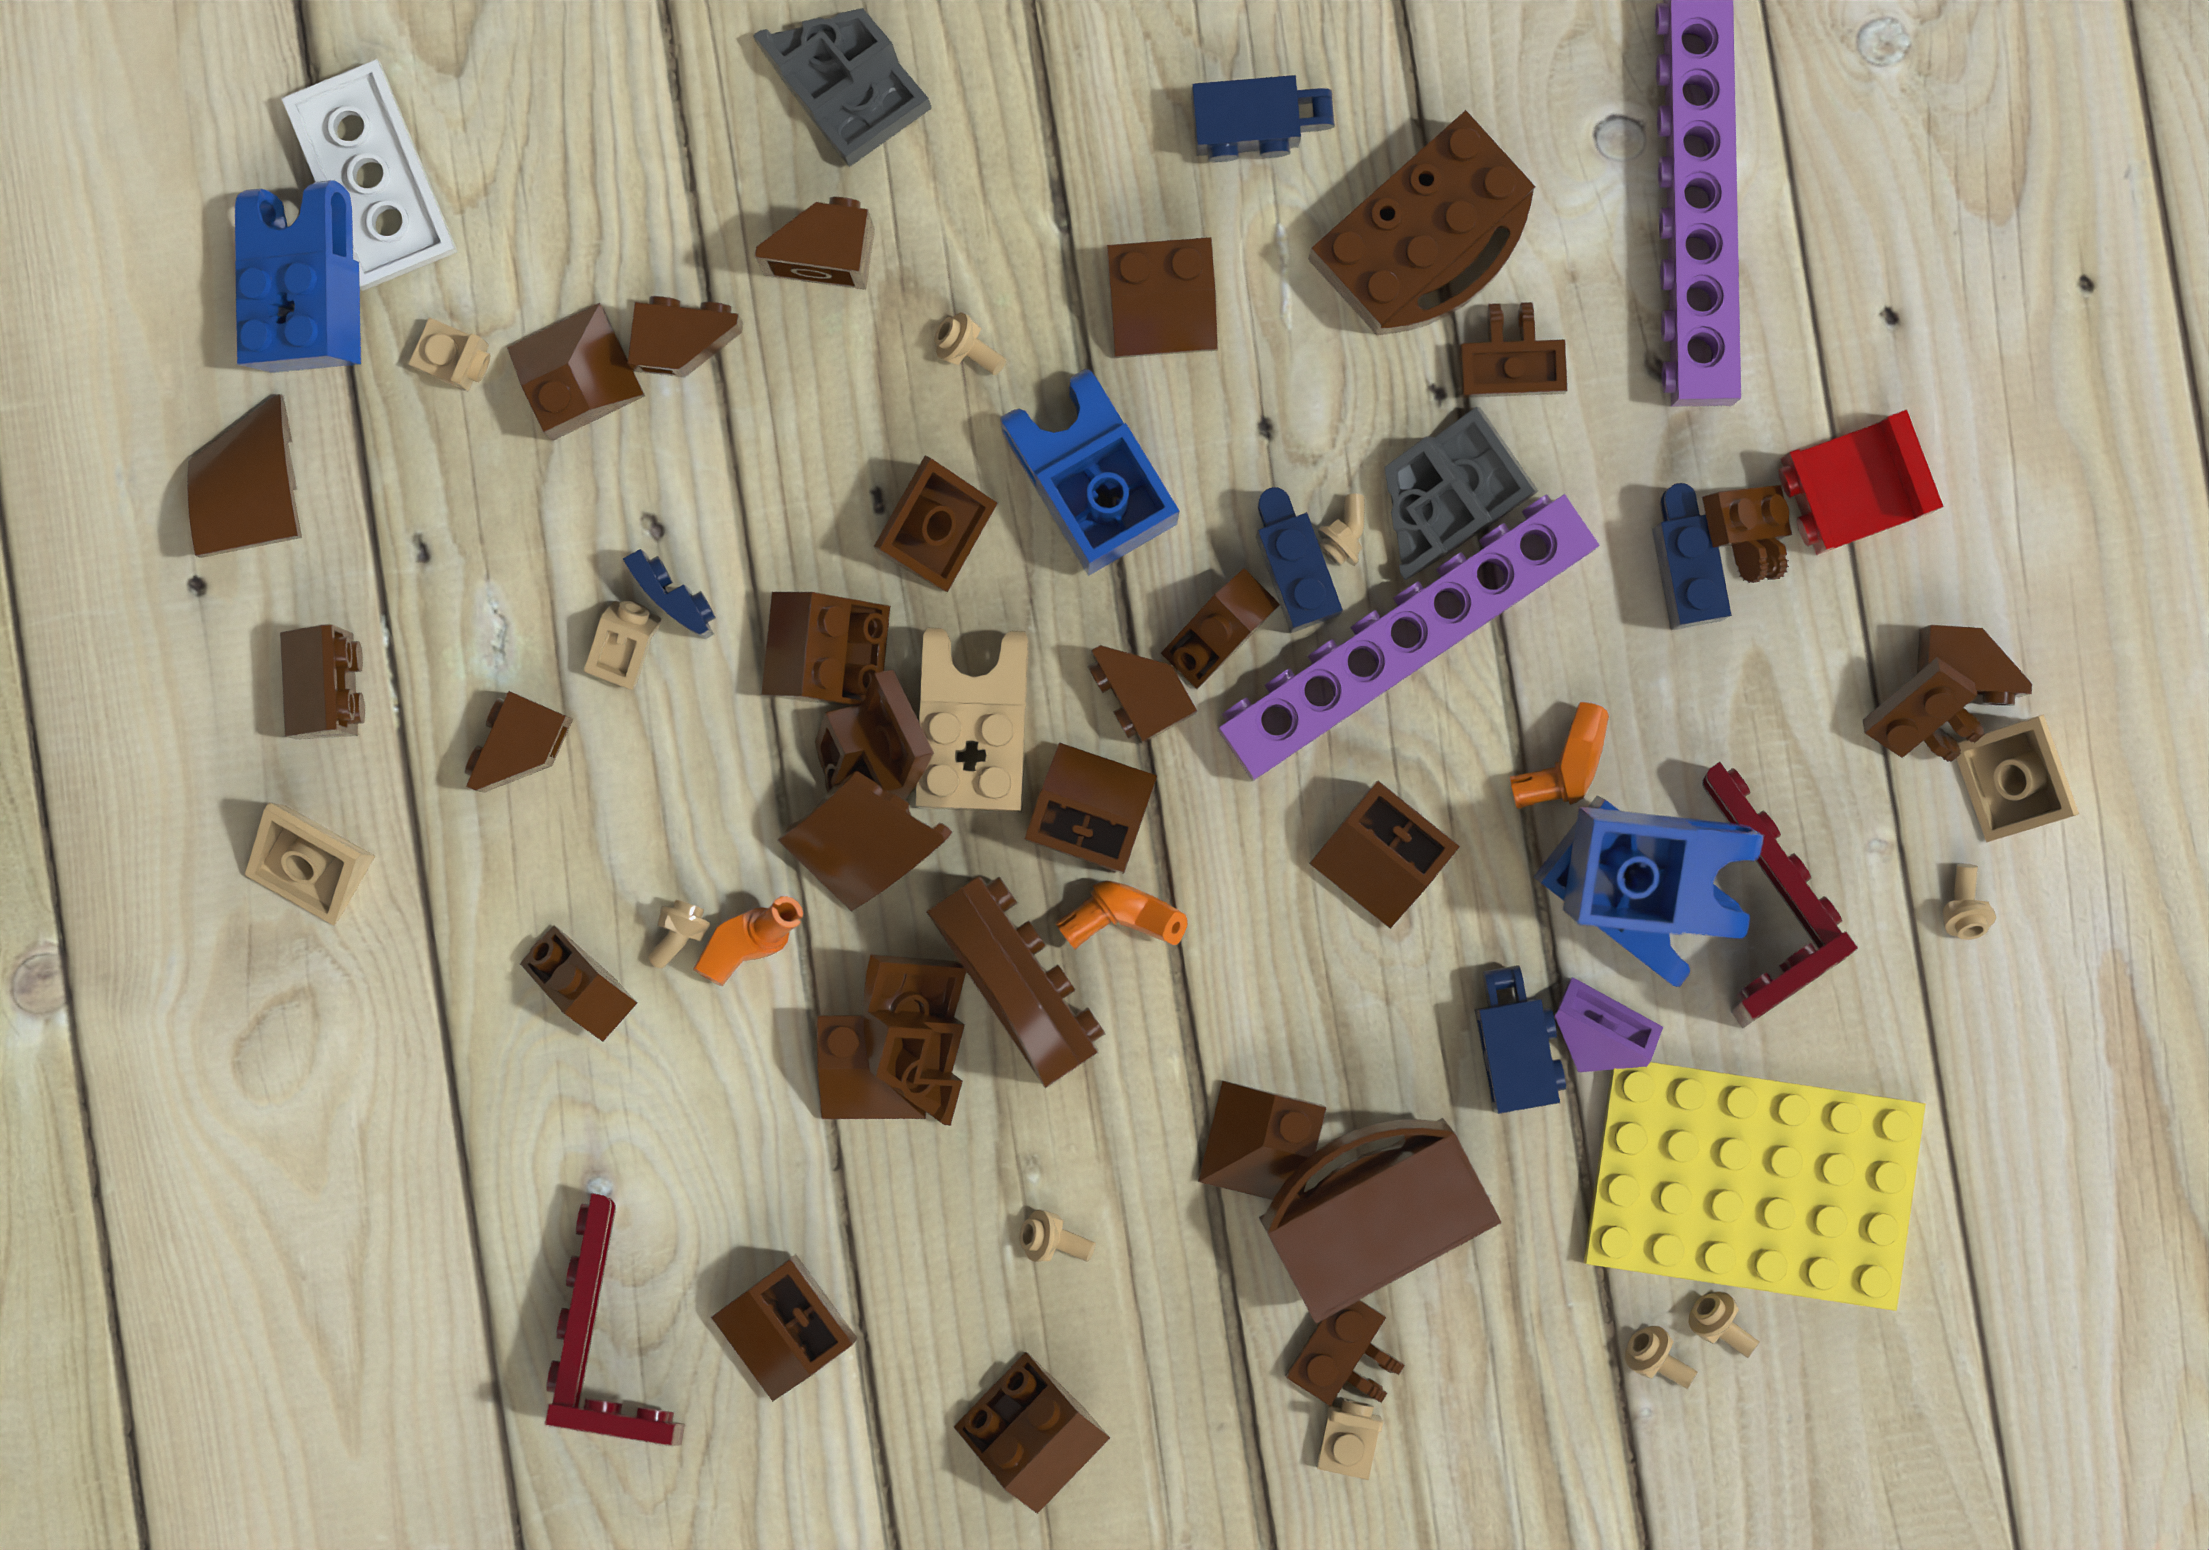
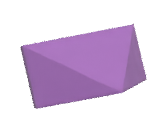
(1603, 1031)

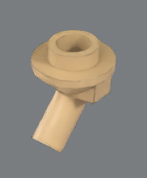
(958, 338)
(1341, 539)
(1965, 915)
(683, 923)
(1044, 1234)
(1718, 1322)
(1654, 1356)

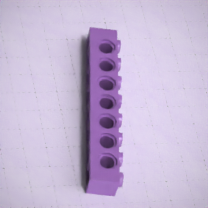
(1716, 173)
(1566, 543)

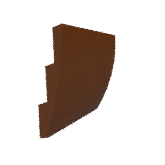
(244, 485)
(875, 739)
(861, 840)
(914, 1029)

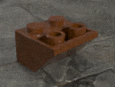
(823, 647)
(321, 682)
(1090, 808)
(1384, 854)
(784, 1328)
(1031, 1433)

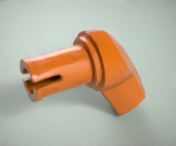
(1576, 763)
(1125, 905)
(748, 938)

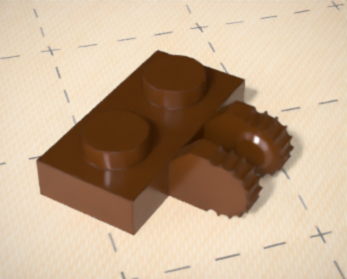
(1513, 366)
(1751, 524)
(1920, 710)
(1336, 1349)

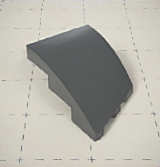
(846, 80)
(1452, 490)

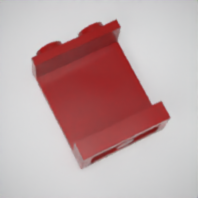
(1860, 483)

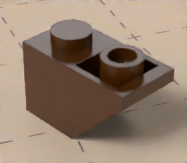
(677, 338)
(1220, 628)
(1976, 657)
(1146, 689)
(520, 743)
(578, 984)

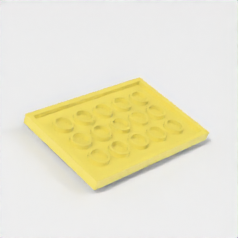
(1755, 1184)

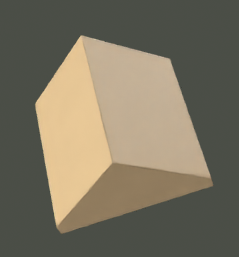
(2016, 779)
(306, 862)

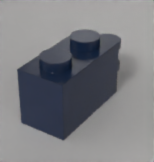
(1255, 116)
(1688, 562)
(1295, 563)
(1517, 1046)

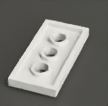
(386, 141)

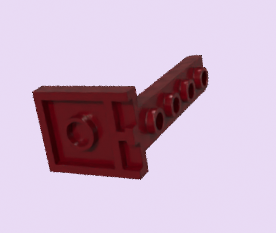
(1789, 879)
(576, 1329)

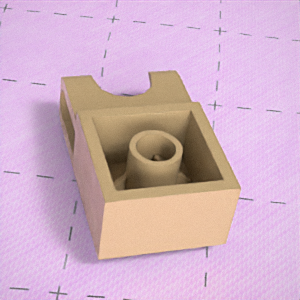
(973, 711)

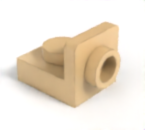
(451, 355)
(622, 643)
(1349, 1439)

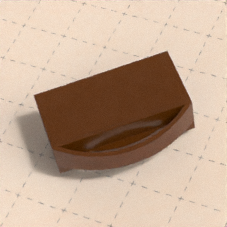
(1426, 229)
(1013, 980)
(1376, 1212)

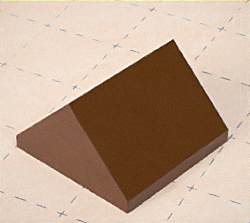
(935, 524)

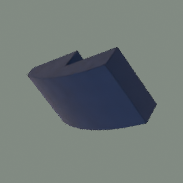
(680, 604)

